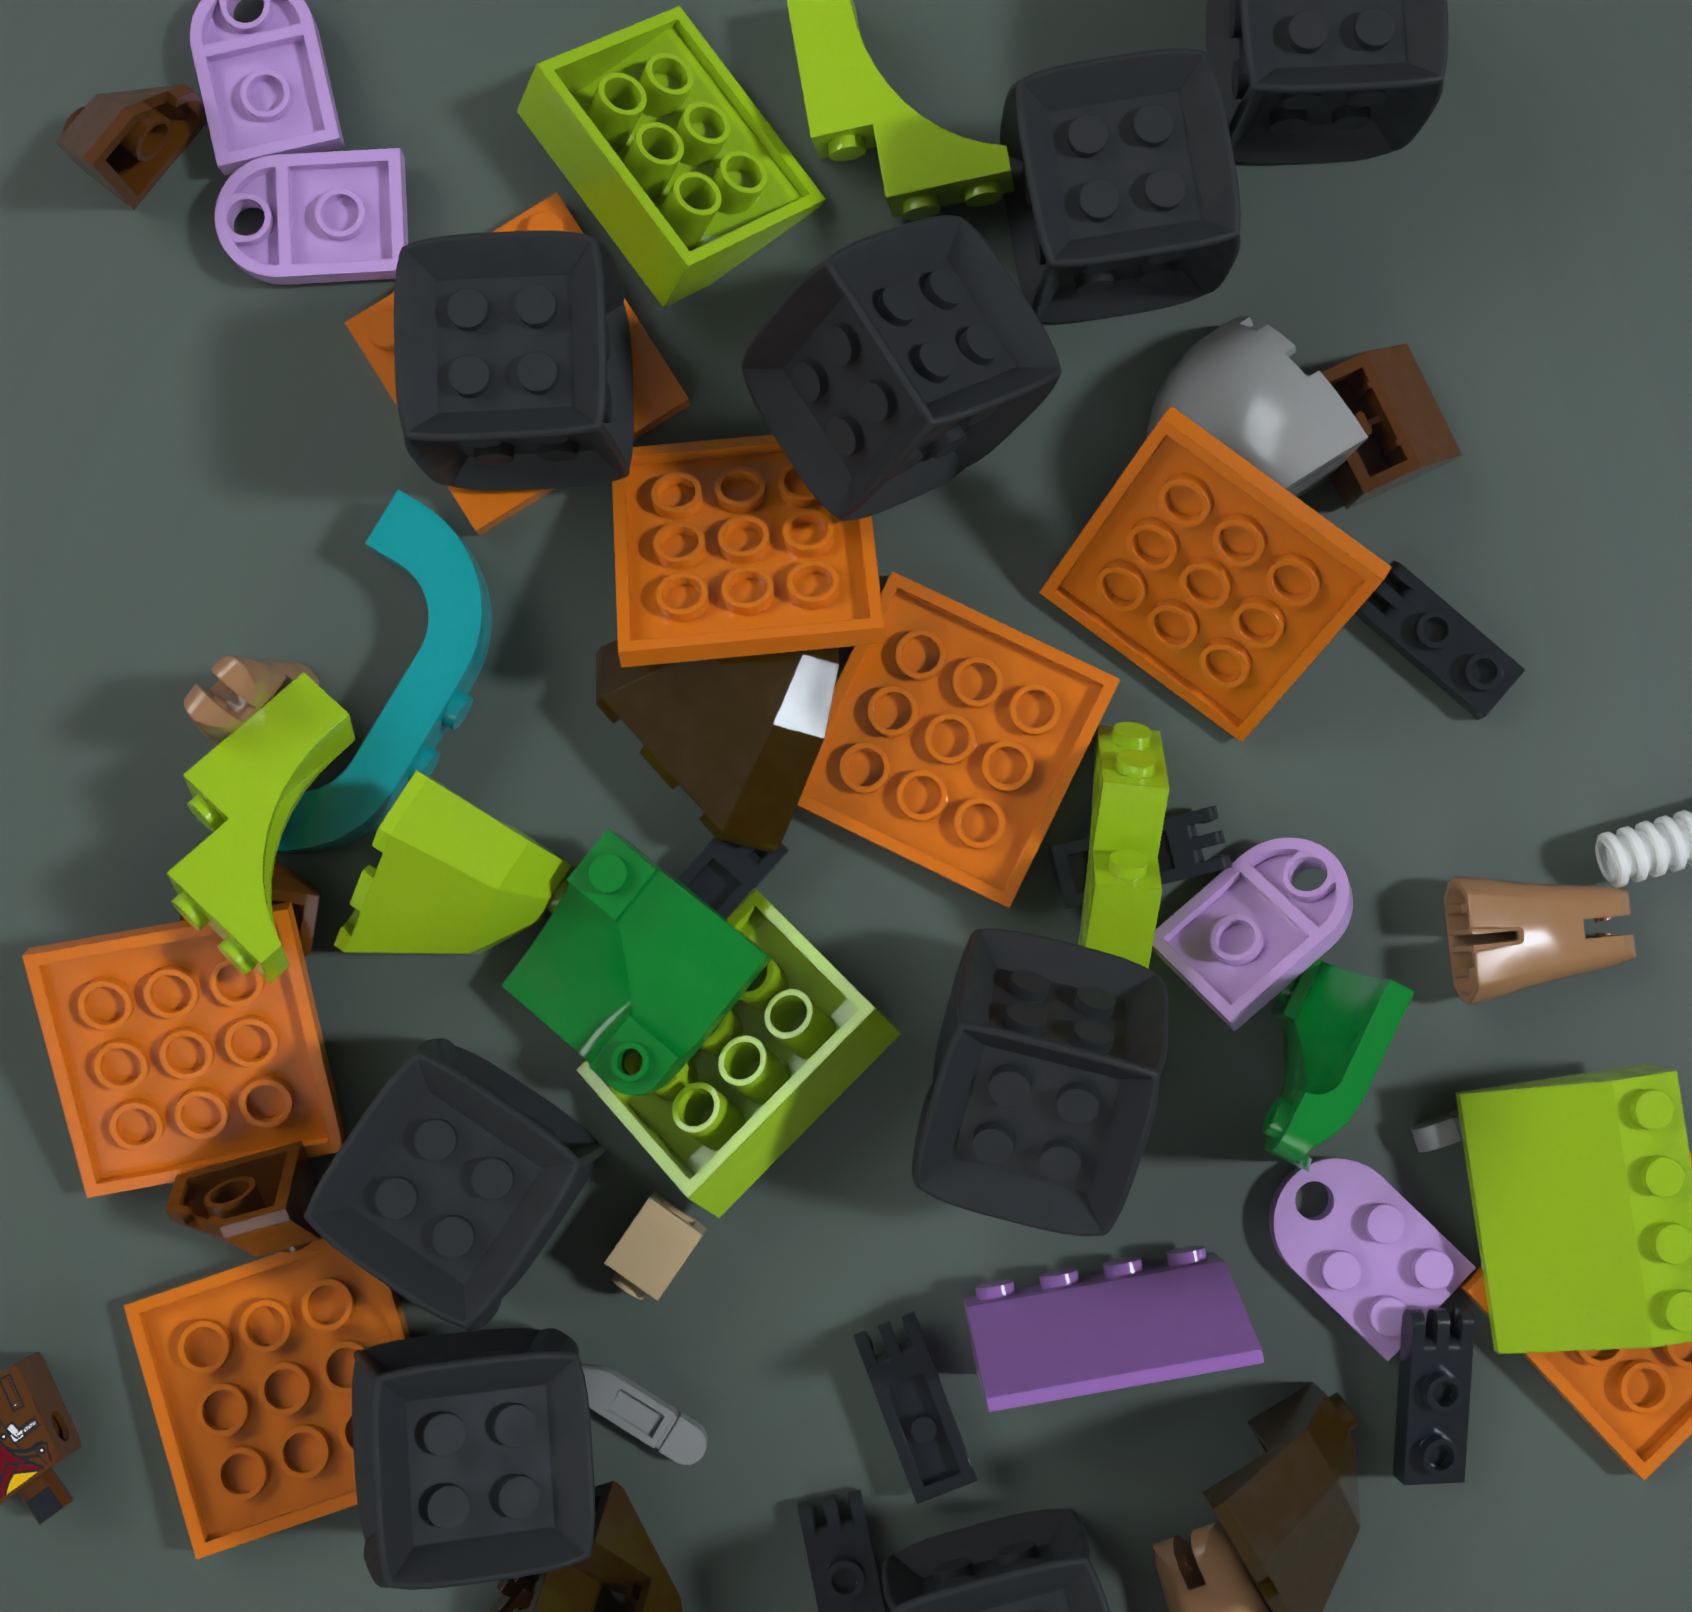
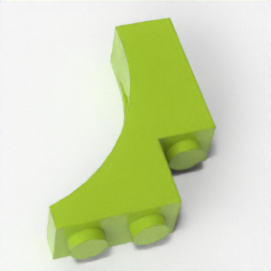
(857, 110)
(246, 798)
(1124, 842)

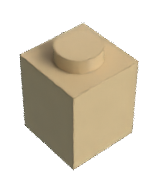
(653, 1248)

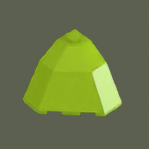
(449, 879)

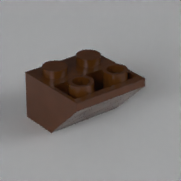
(1399, 418)

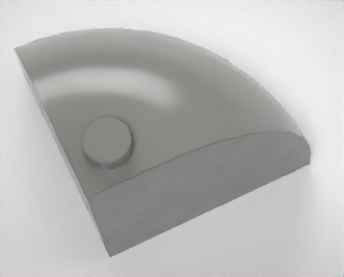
(1262, 404)

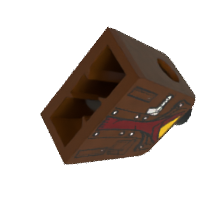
(34, 1438)

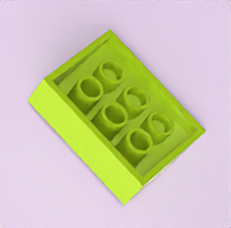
(667, 152)
(760, 1073)
(1582, 1209)

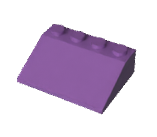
(1108, 1328)

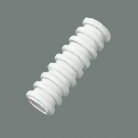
(1645, 849)

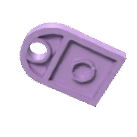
(263, 82)
(324, 216)
(1254, 929)
(1365, 1251)

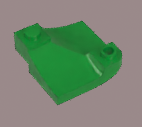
(634, 967)
(1334, 1043)

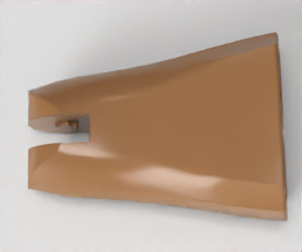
(239, 693)
(1528, 934)
(1226, 1578)

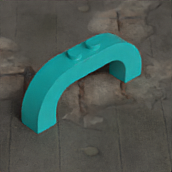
(429, 694)

